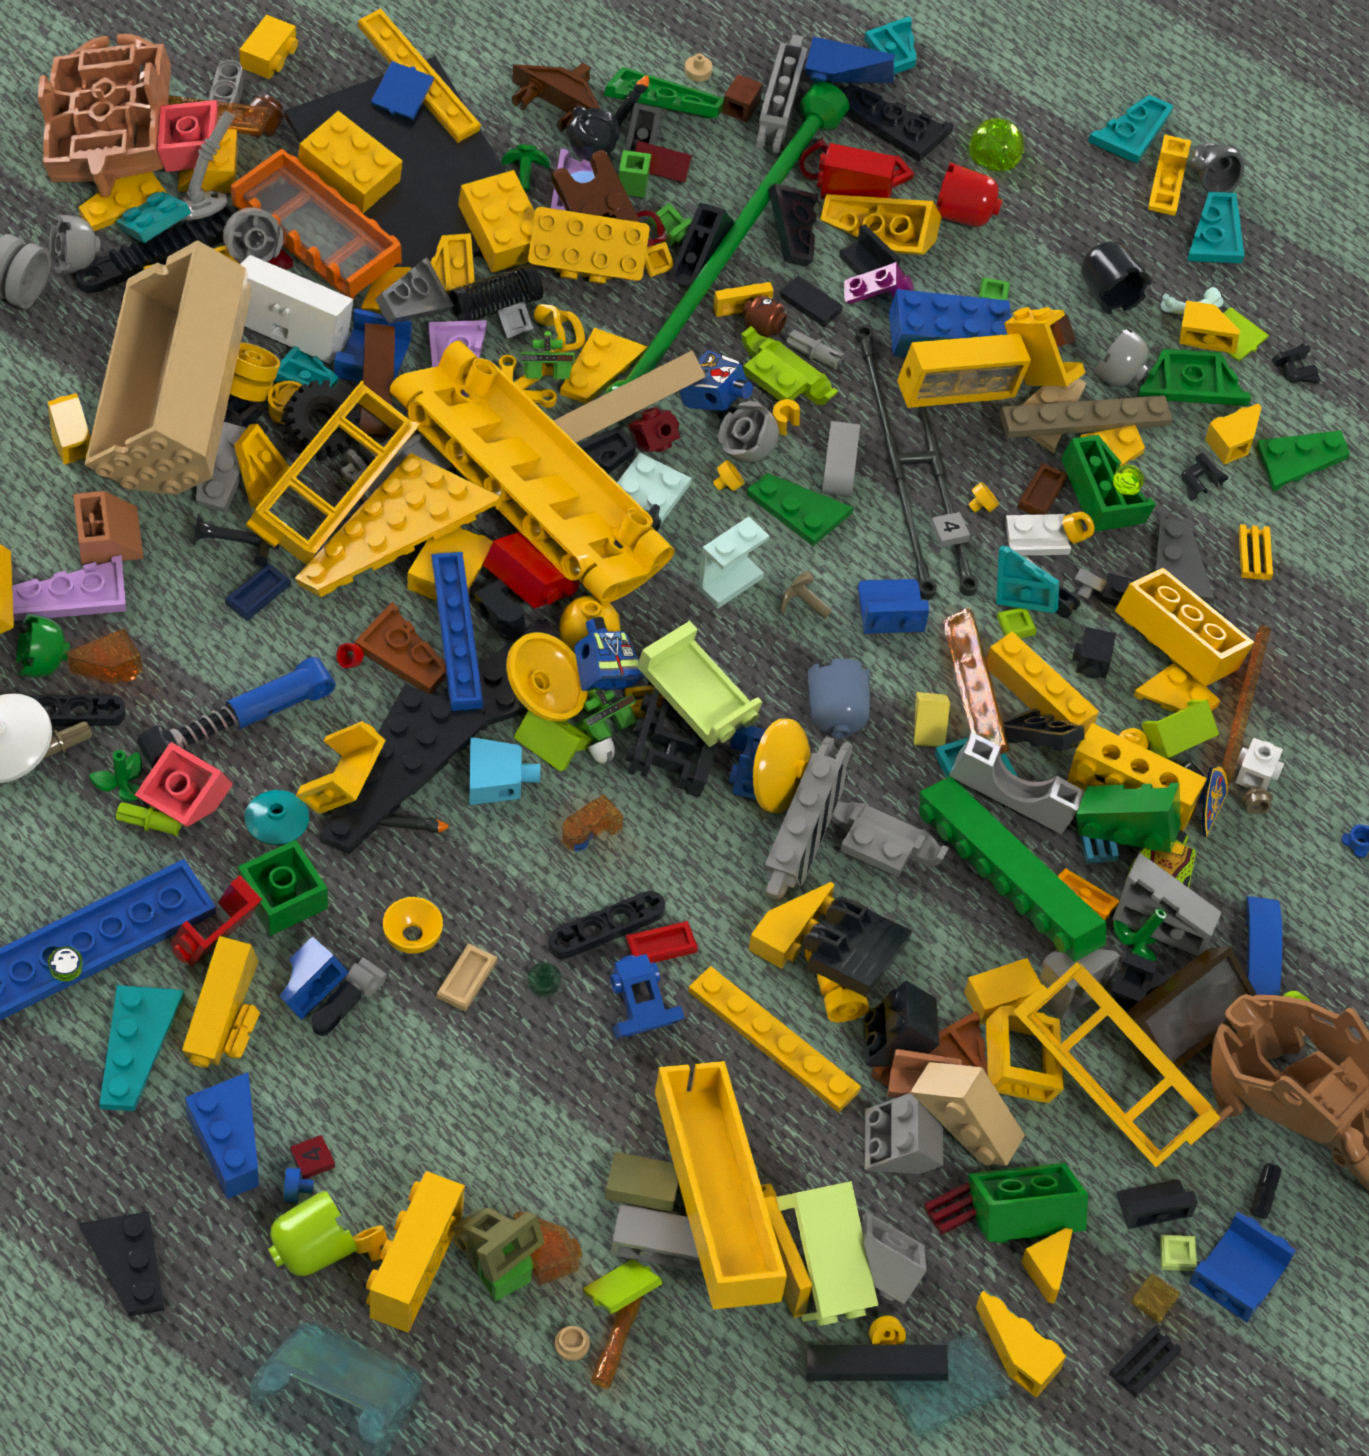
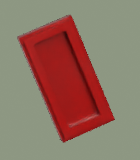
(663, 942)

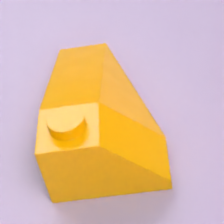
(900, 223)

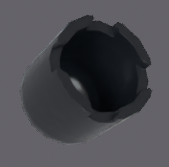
(1114, 276)

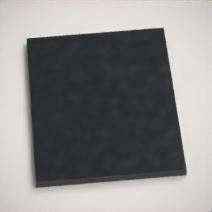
(432, 167)

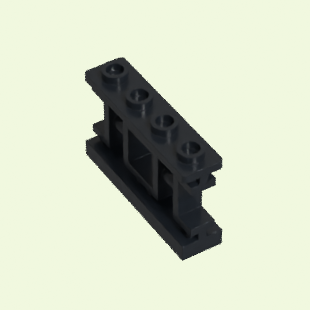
(673, 743)

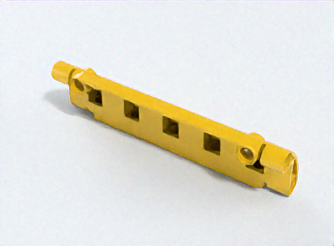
(538, 471)

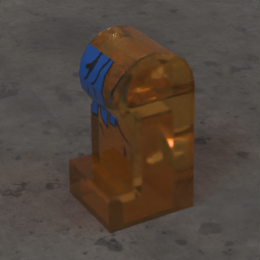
(590, 822)

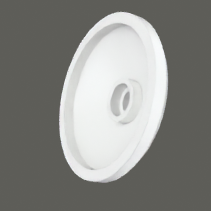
(23, 735)

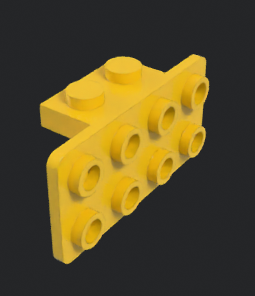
(588, 245)

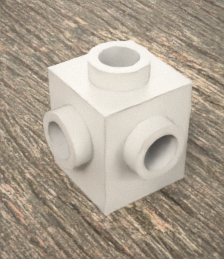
(1259, 764)

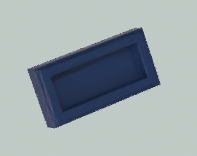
(257, 592)

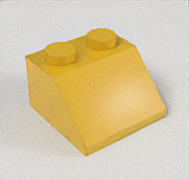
(220, 171)

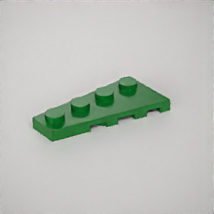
(665, 94)

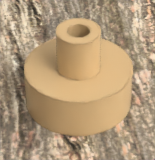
(698, 68)

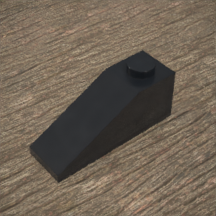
(703, 237)

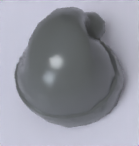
(1218, 166)

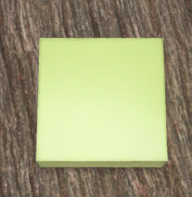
(1178, 1252)

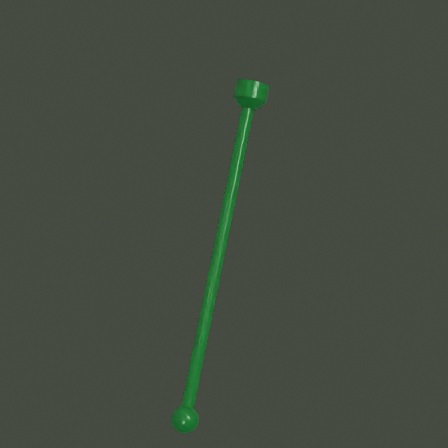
(822, 110)

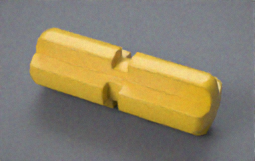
(239, 1037)

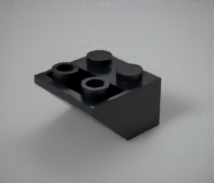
(903, 1022)

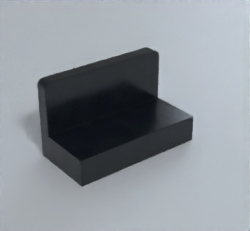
(868, 253)
(1156, 1203)

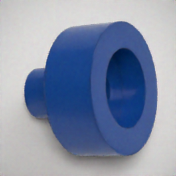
(295, 1185)

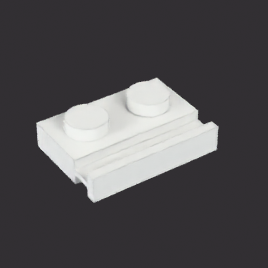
(1037, 534)

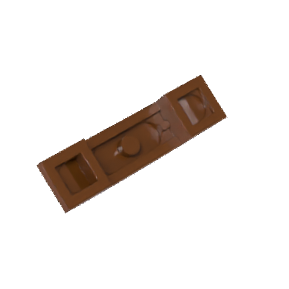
(377, 373)

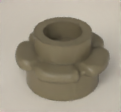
(1257, 797)

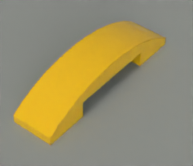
(1169, 175)

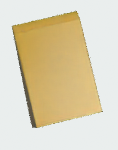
(1047, 1261)

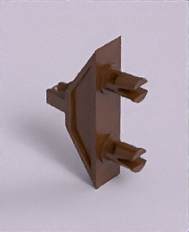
(555, 86)

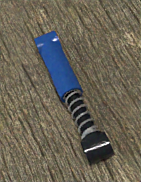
(307, 681)

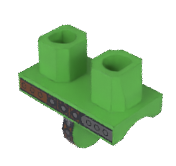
(534, 360)
(619, 710)

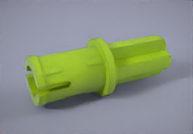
(147, 818)

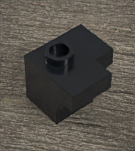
(1135, 980)

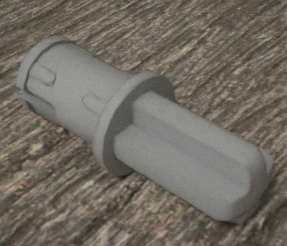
(815, 349)

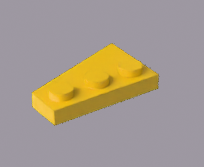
(126, 194)

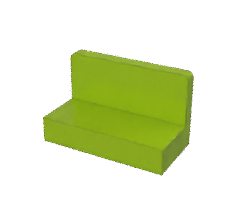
(552, 740)

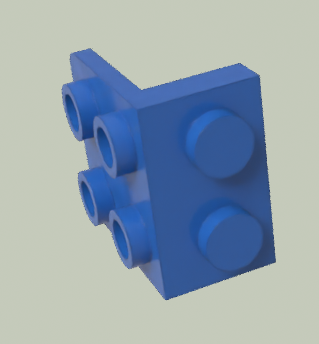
(892, 606)

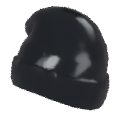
(592, 131)

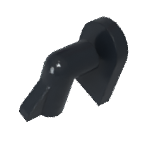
(1295, 375)
(1191, 475)

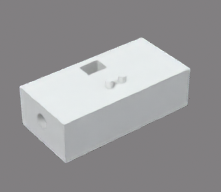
(296, 310)

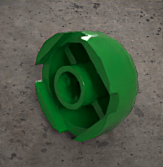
(44, 644)

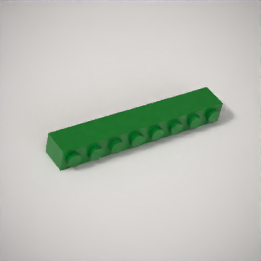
(1012, 869)

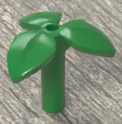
(526, 155)
(125, 770)
(1142, 937)

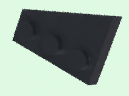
(794, 222)
(1042, 730)
(129, 1259)

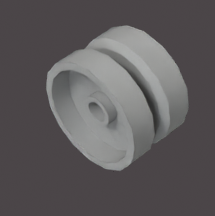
(22, 270)

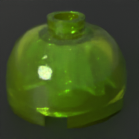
(996, 144)

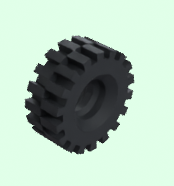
(320, 399)

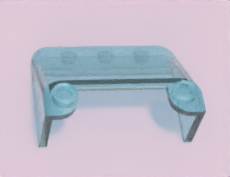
(347, 1371)

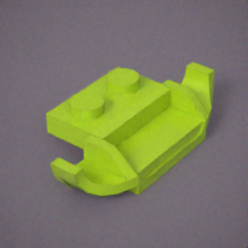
(783, 371)

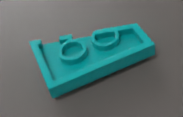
(1135, 130)
(1218, 231)

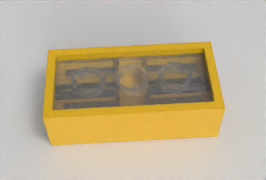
(963, 370)

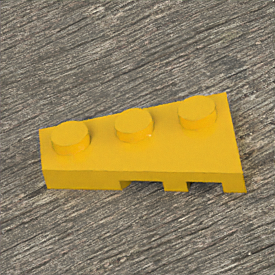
(599, 364)

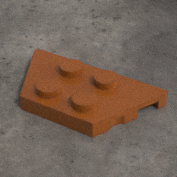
(957, 1041)

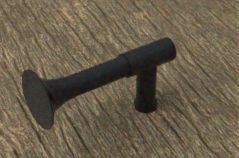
(205, 530)

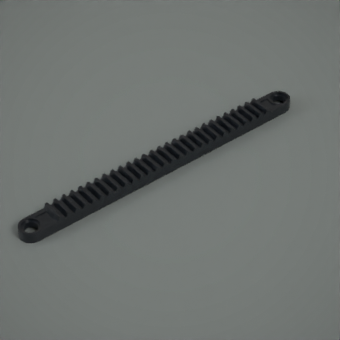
(130, 260)

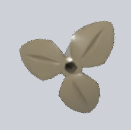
(799, 589)

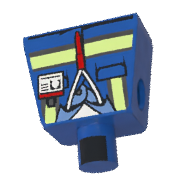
(606, 659)

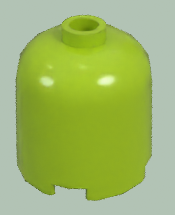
(310, 1237)

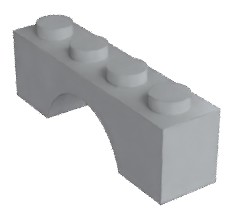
(1047, 802)

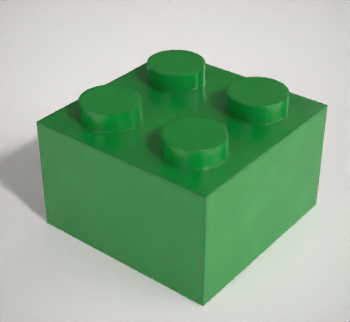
(287, 886)

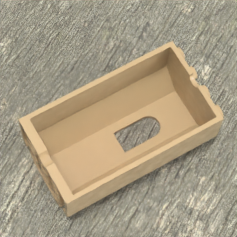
(171, 372)

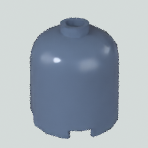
(839, 697)

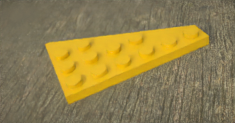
(402, 512)

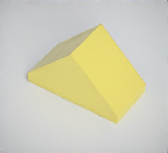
(931, 719)

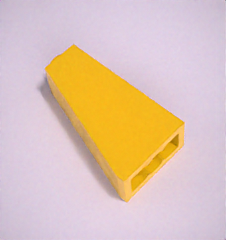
(219, 1001)

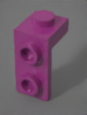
(876, 282)

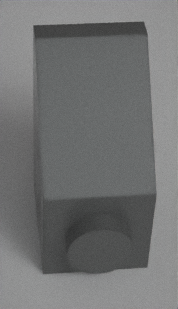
(645, 125)

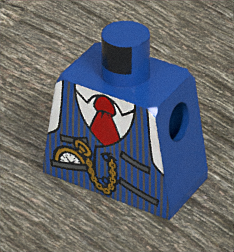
(720, 387)

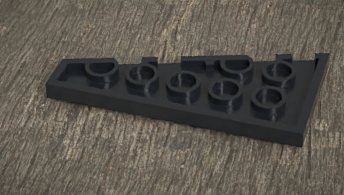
(419, 742)

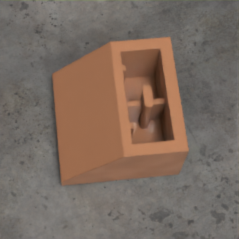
(106, 528)

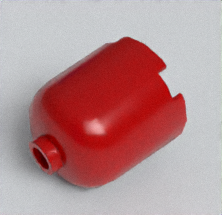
(968, 197)

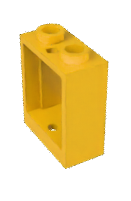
(1014, 1080)

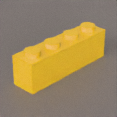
(1038, 683)

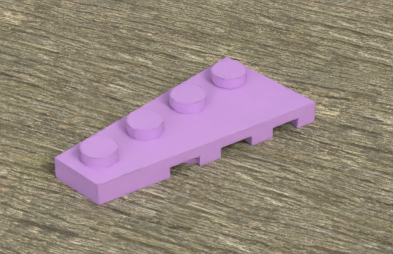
(82, 592)

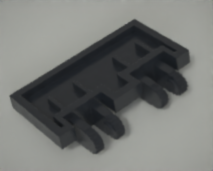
(856, 948)

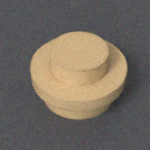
(572, 1343)

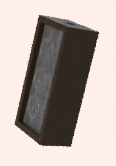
(1190, 1006)

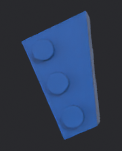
(226, 1132)

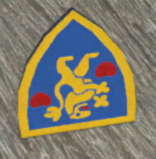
(1213, 796)

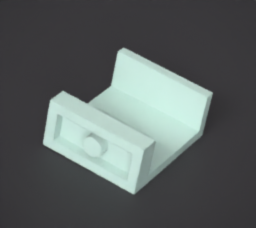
(726, 565)

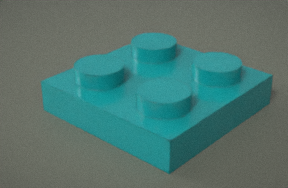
(153, 216)

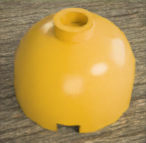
(578, 612)

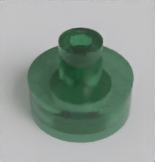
(544, 979)

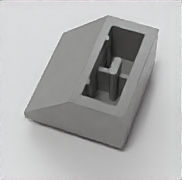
(902, 1137)

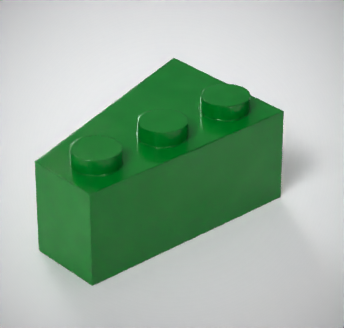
(1131, 816)

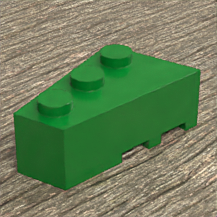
(1091, 472)

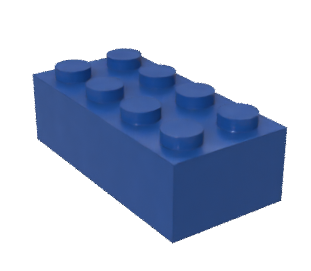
(937, 316)

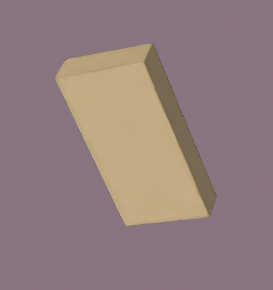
(466, 977)

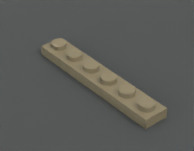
(1084, 416)

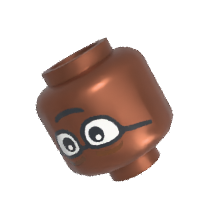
(765, 316)

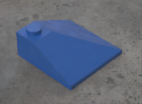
(848, 63)

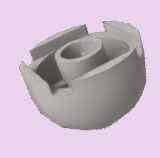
(254, 234)
(74, 240)
(1124, 360)
(749, 432)

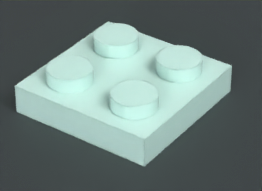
(654, 483)

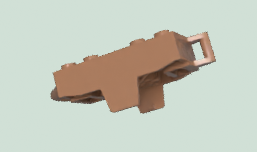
(94, 110)

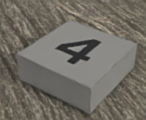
(950, 529)

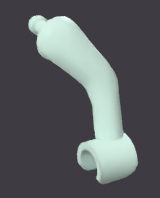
(1171, 305)

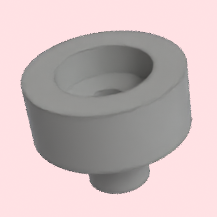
(1089, 582)

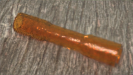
(610, 1356)

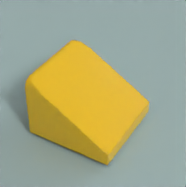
(658, 260)

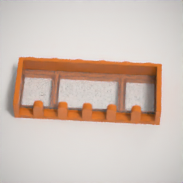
(318, 223)

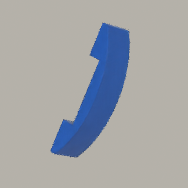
(1264, 945)

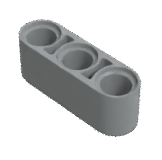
(227, 82)
(840, 458)

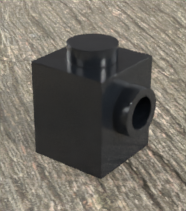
(1094, 653)

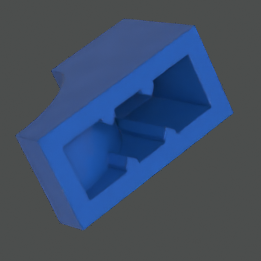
(312, 978)

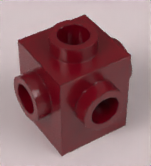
(655, 430)

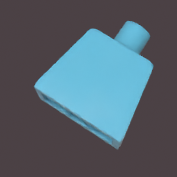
(498, 771)

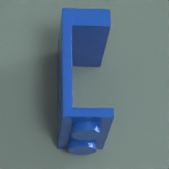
(349, 364)
(1243, 1267)

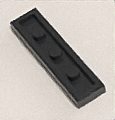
(877, 1362)

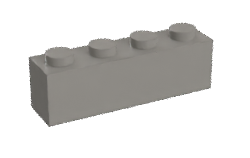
(655, 1238)

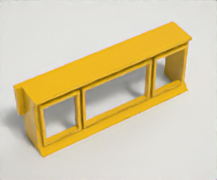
(276, 531)
(1173, 1076)

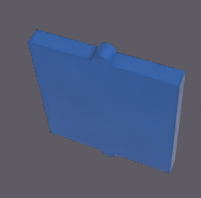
(402, 90)

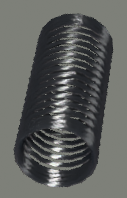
(529, 277)

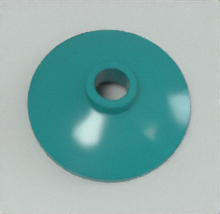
(280, 827)

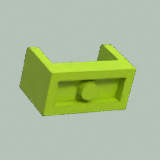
(1181, 729)

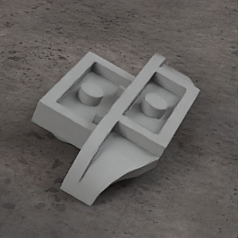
(884, 839)

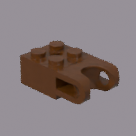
(600, 196)

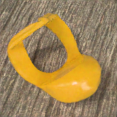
(549, 315)

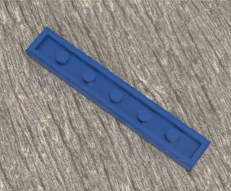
(457, 631)

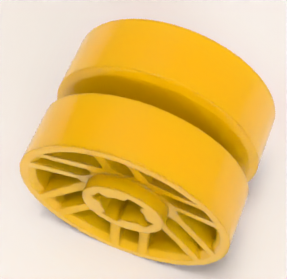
(254, 373)

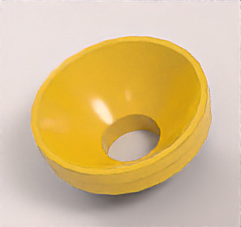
(417, 913)

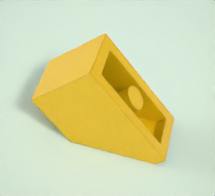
(1208, 328)

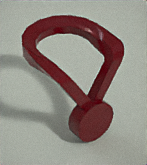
(820, 144)
(662, 235)

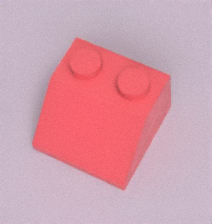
(183, 132)
(184, 786)

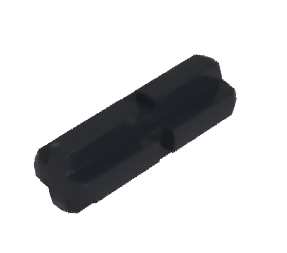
(1265, 1191)

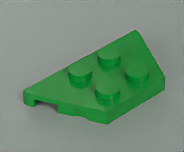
(1194, 379)

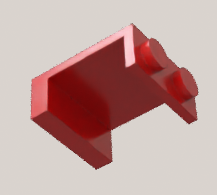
(238, 902)

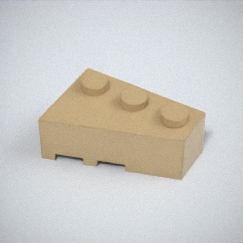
(970, 1110)

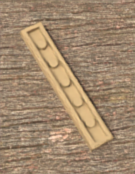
(631, 397)

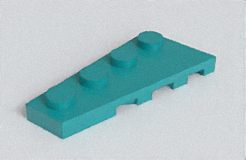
(135, 1040)

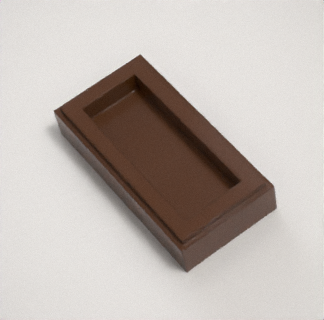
(1042, 490)

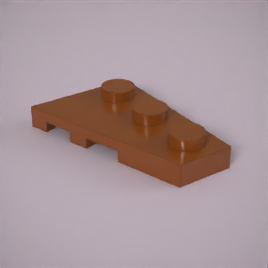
(398, 648)

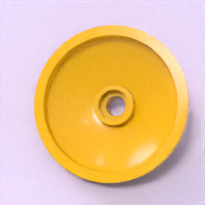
(545, 677)
(780, 765)

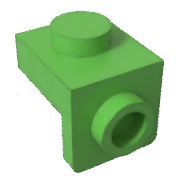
(674, 224)

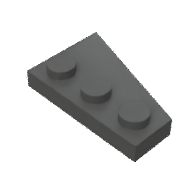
(414, 295)

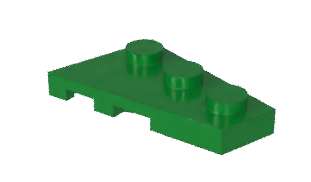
(1297, 456)
(799, 508)

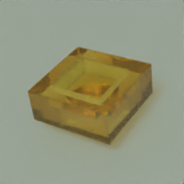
(1156, 1297)

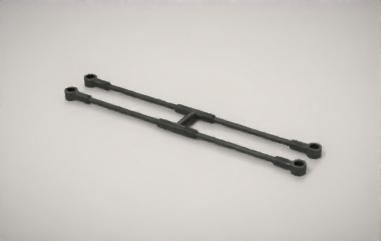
(898, 459)

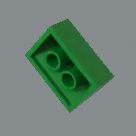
(1028, 1202)

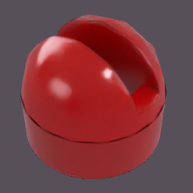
(349, 661)

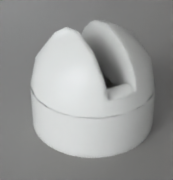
(603, 751)

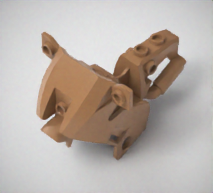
(1309, 1095)

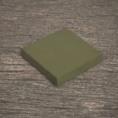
(642, 1182)

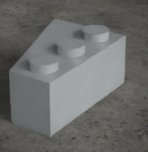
(1189, 917)

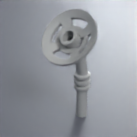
(196, 197)

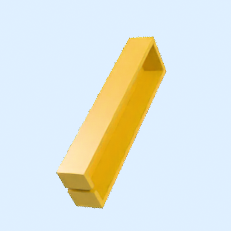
(720, 1186)

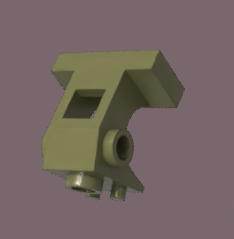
(487, 1232)

